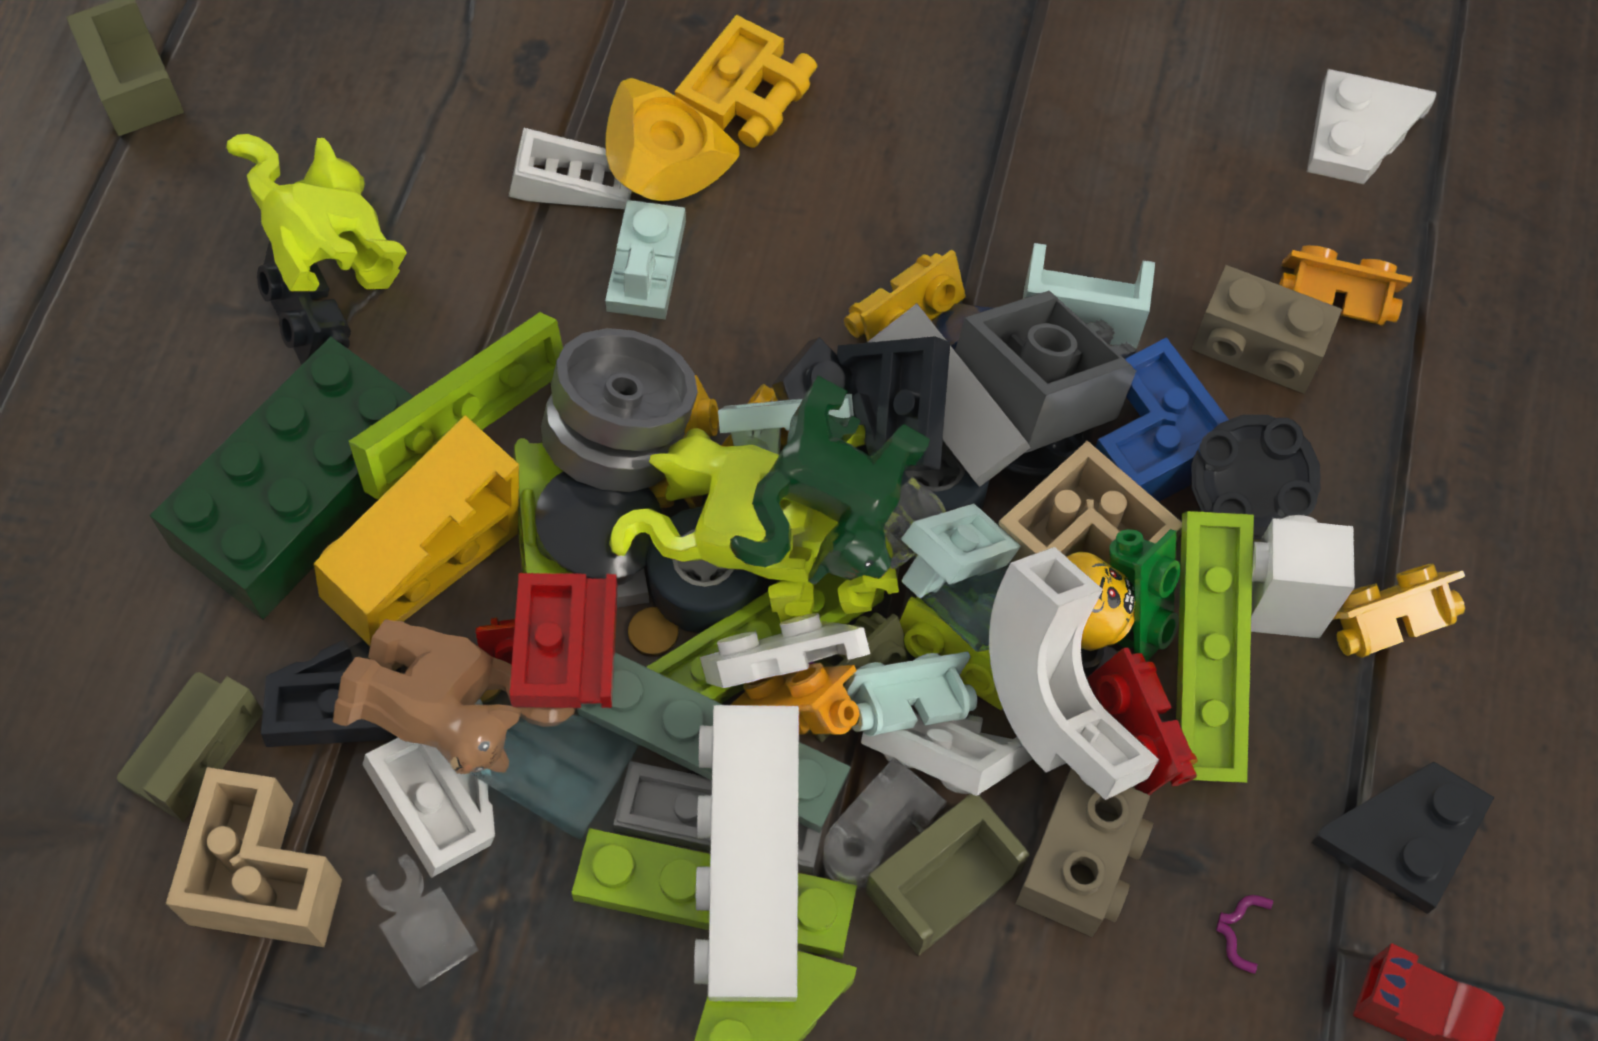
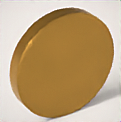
(651, 632)

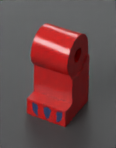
(1423, 1003)

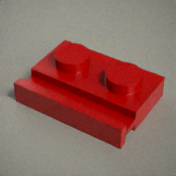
(564, 641)

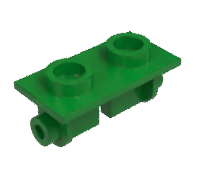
(1154, 575)

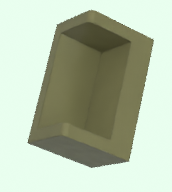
(124, 65)
(946, 872)

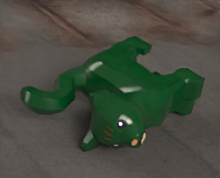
(837, 480)

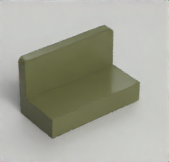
(194, 733)

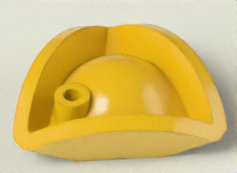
(664, 144)

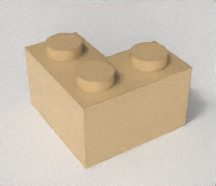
(1085, 509)
(237, 875)

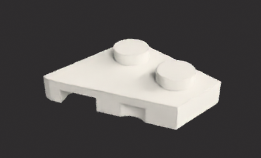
(437, 809)

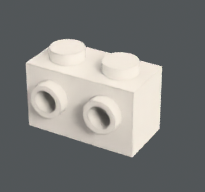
(1300, 576)

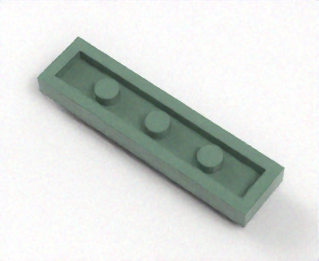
(668, 722)

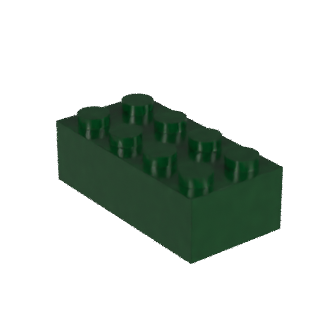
(281, 481)

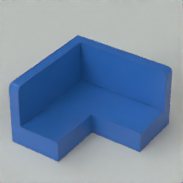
(1173, 421)

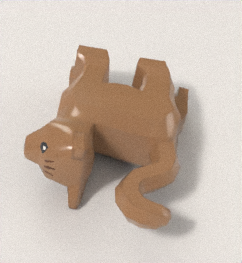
(436, 696)

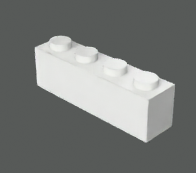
(752, 854)

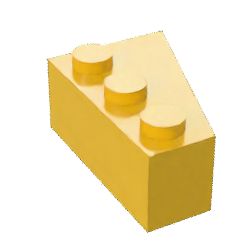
(423, 532)

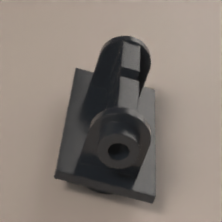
(302, 322)

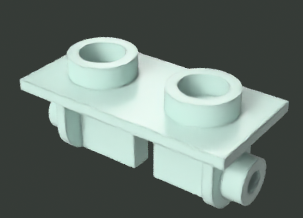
(927, 682)

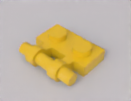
(733, 69)

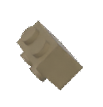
(1266, 329)
(1083, 856)

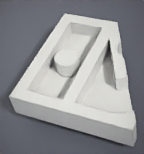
(1362, 123)
(802, 641)
(953, 752)

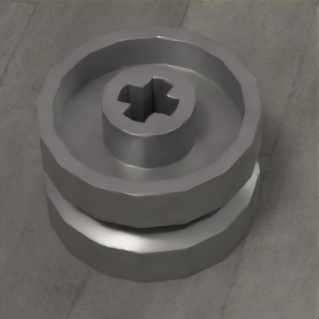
(616, 406)

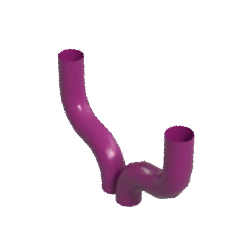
(1234, 917)

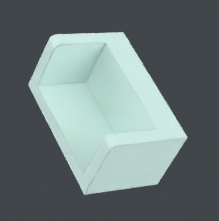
(1092, 299)

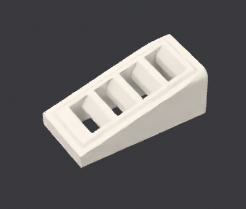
(551, 187)

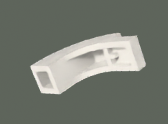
(1042, 678)

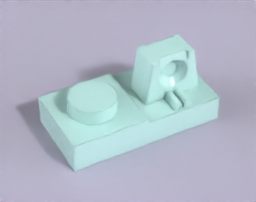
(646, 259)
(762, 422)
(955, 548)

